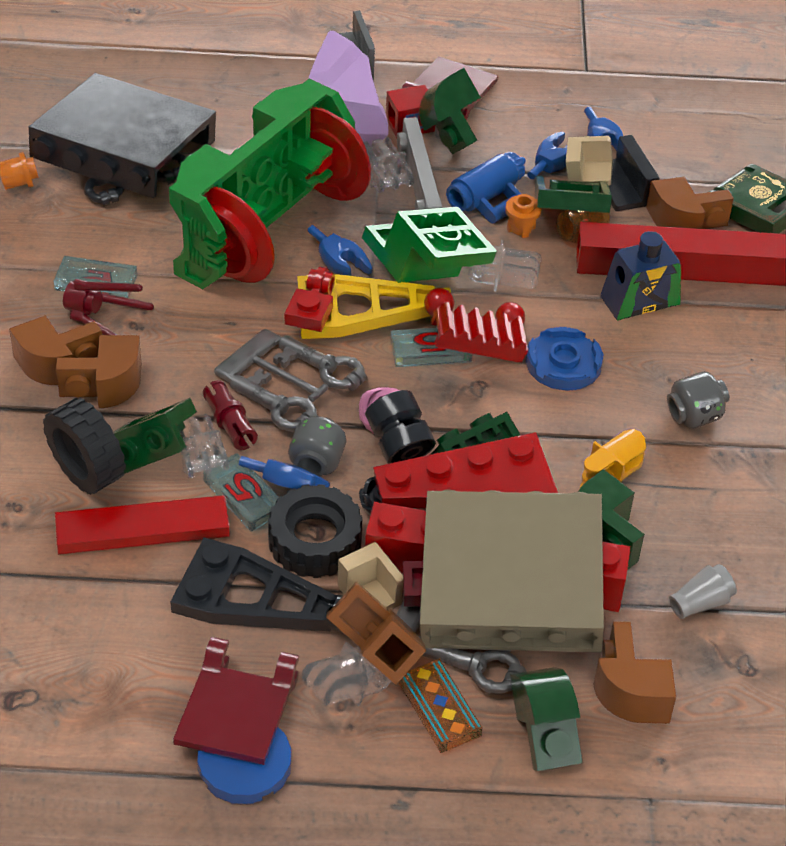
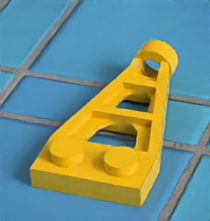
(342, 325)

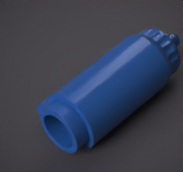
(486, 182)

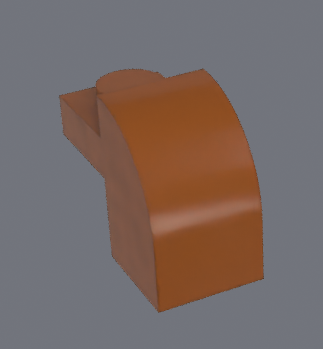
(676, 205)
(39, 345)
(110, 377)
(378, 632)
(630, 686)

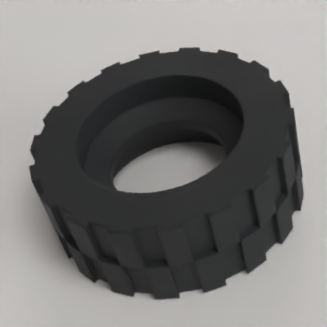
(84, 445)
(313, 503)

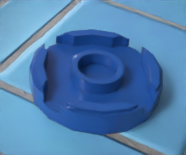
(564, 358)
(243, 780)

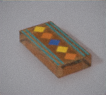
(440, 706)

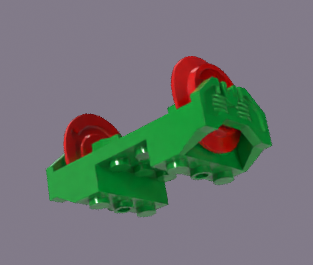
(227, 202)

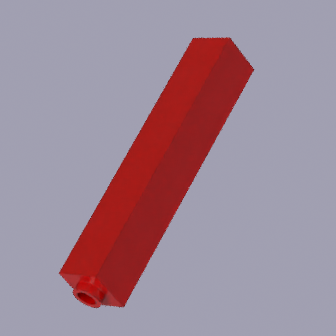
(701, 252)

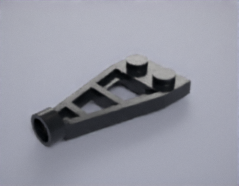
(212, 573)

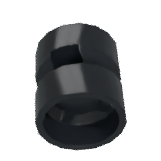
(399, 425)

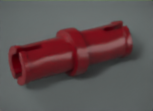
(230, 415)

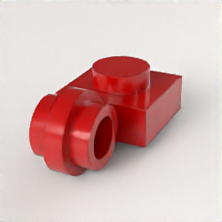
(312, 307)

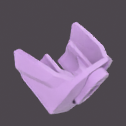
(348, 71)

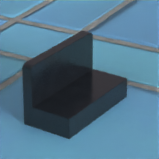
(631, 176)

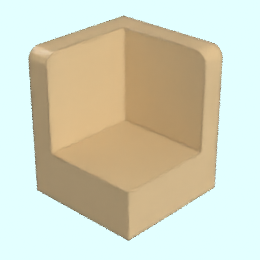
(589, 159)
(374, 573)

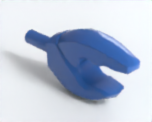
(603, 127)
(548, 156)
(337, 250)
(283, 473)

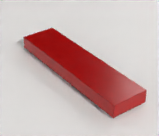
(141, 524)

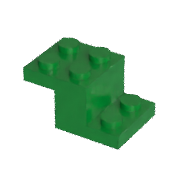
(428, 244)

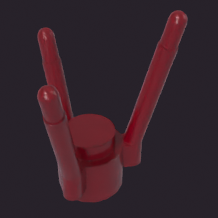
(86, 298)

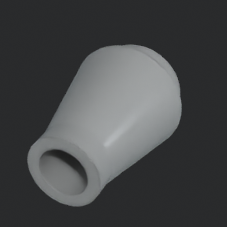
(704, 591)

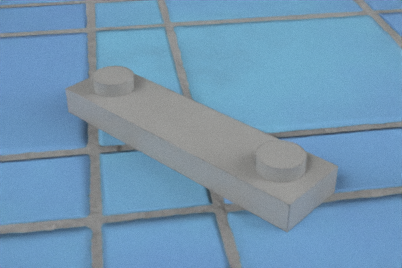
(416, 156)

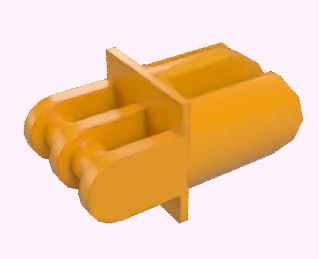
(618, 456)

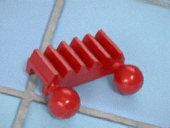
(477, 334)

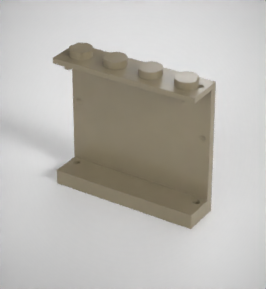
(513, 571)

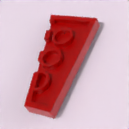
(499, 465)

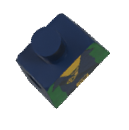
(643, 278)

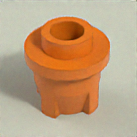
(18, 171)
(522, 214)

